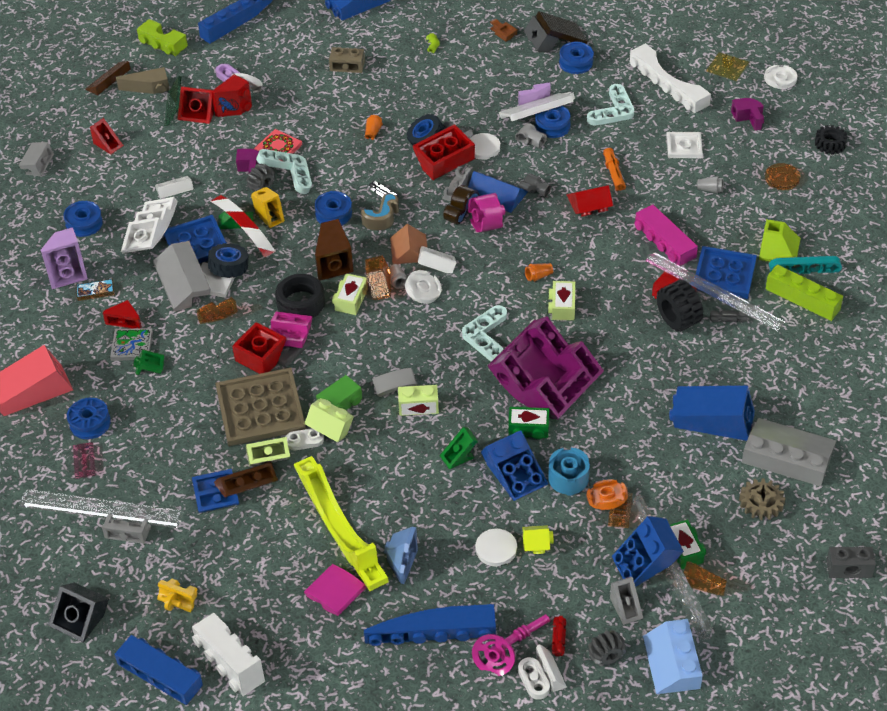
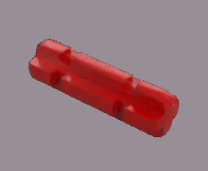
(558, 637)

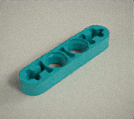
(831, 264)

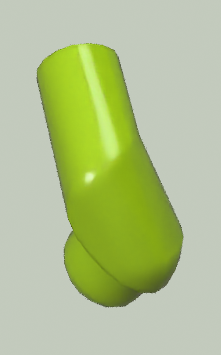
(433, 39)

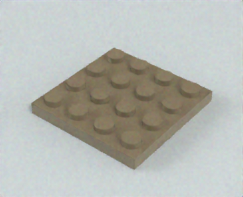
(260, 406)

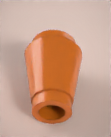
(373, 125)
(538, 271)

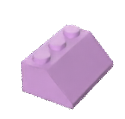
(63, 259)

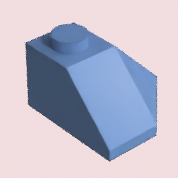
(402, 552)

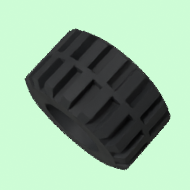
(679, 305)

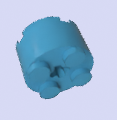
(569, 471)

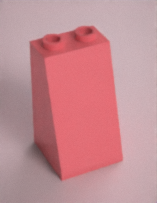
(32, 381)

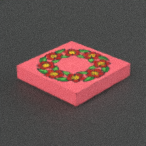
(279, 142)

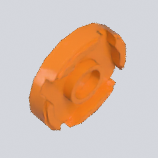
(607, 494)

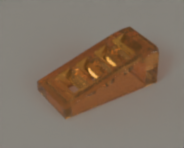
(621, 521)
(704, 580)

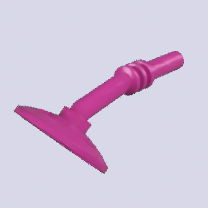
(500, 644)

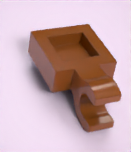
(504, 31)

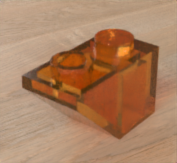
(378, 277)

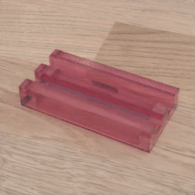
(85, 473)

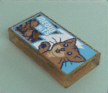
(95, 289)

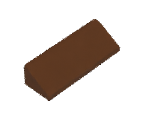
(108, 78)
(246, 479)

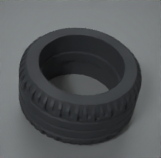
(300, 283)

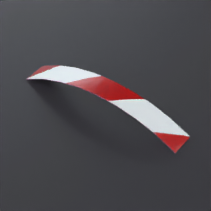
(246, 224)

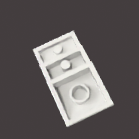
(149, 225)

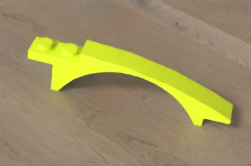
(357, 552)

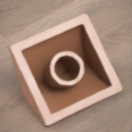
(407, 245)

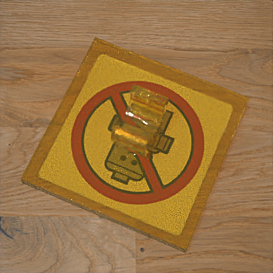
(727, 66)

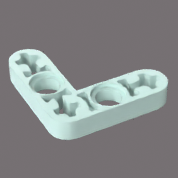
(619, 107)
(291, 162)
(480, 331)

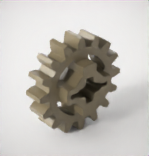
(752, 502)

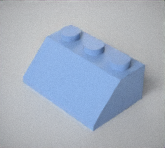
(673, 657)

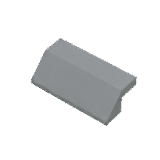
(181, 275)

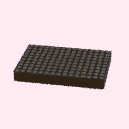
(561, 28)

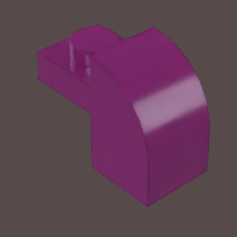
(748, 109)
(246, 159)

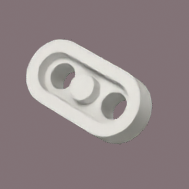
(304, 439)
(534, 679)

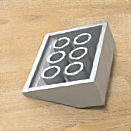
(788, 451)

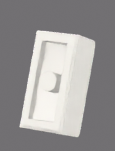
(174, 187)
(436, 260)
(550, 668)

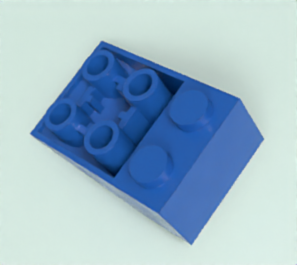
(514, 465)
(647, 550)

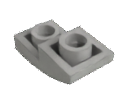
(391, 381)

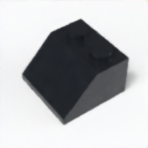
(77, 611)

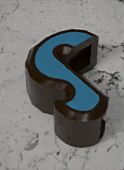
(459, 204)

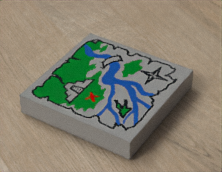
(130, 342)

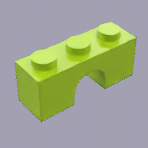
(152, 34)

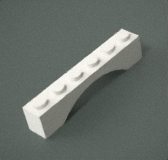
(690, 95)

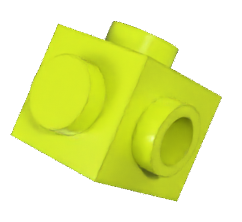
(537, 539)

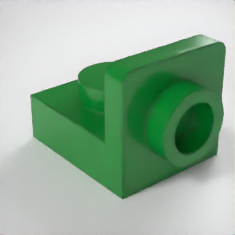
(149, 361)

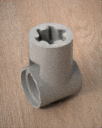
(529, 135)

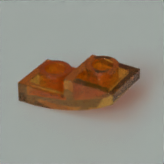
(212, 313)

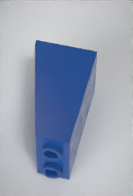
(348, 8)
(714, 410)

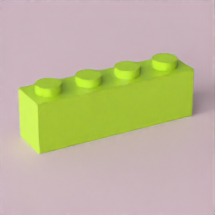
(804, 292)

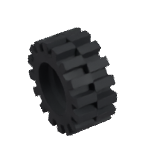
(831, 146)

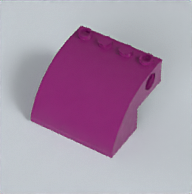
(544, 369)

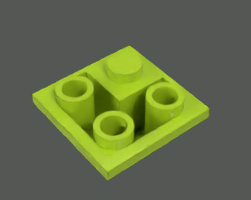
(778, 241)

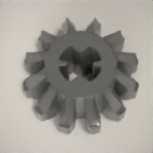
(260, 177)
(607, 648)

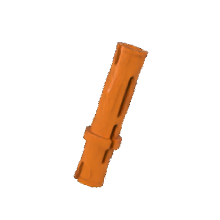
(612, 164)

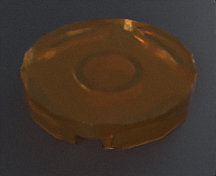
(782, 176)

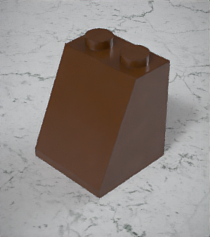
(333, 251)

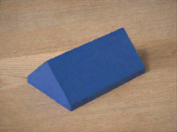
(507, 194)

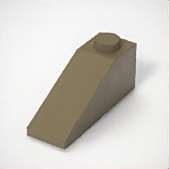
(147, 81)

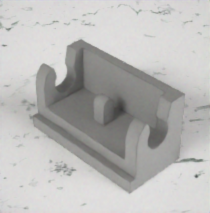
(37, 158)
(459, 179)
(125, 530)

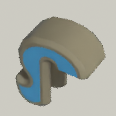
(385, 217)

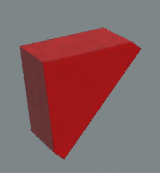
(105, 137)
(122, 316)

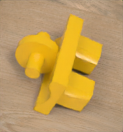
(176, 596)

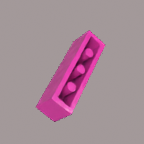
(665, 235)

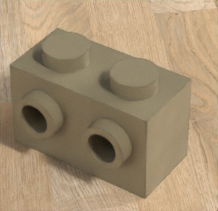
(347, 60)

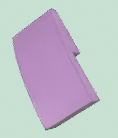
(538, 92)

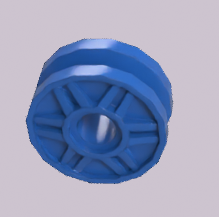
(576, 57)
(553, 122)
(333, 206)
(83, 217)
(88, 418)

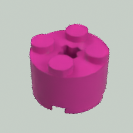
(486, 212)

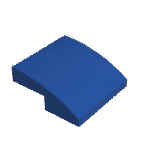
(208, 495)

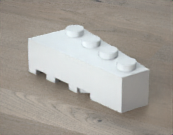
(228, 653)

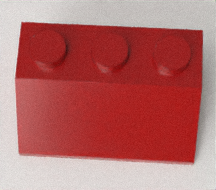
(444, 151)

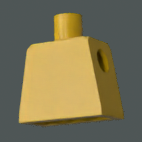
(265, 199)

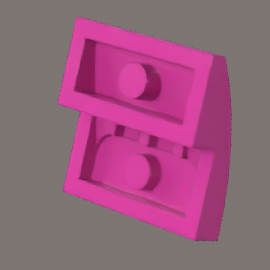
(293, 327)
(335, 589)

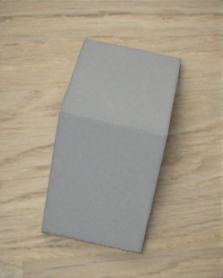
(625, 600)

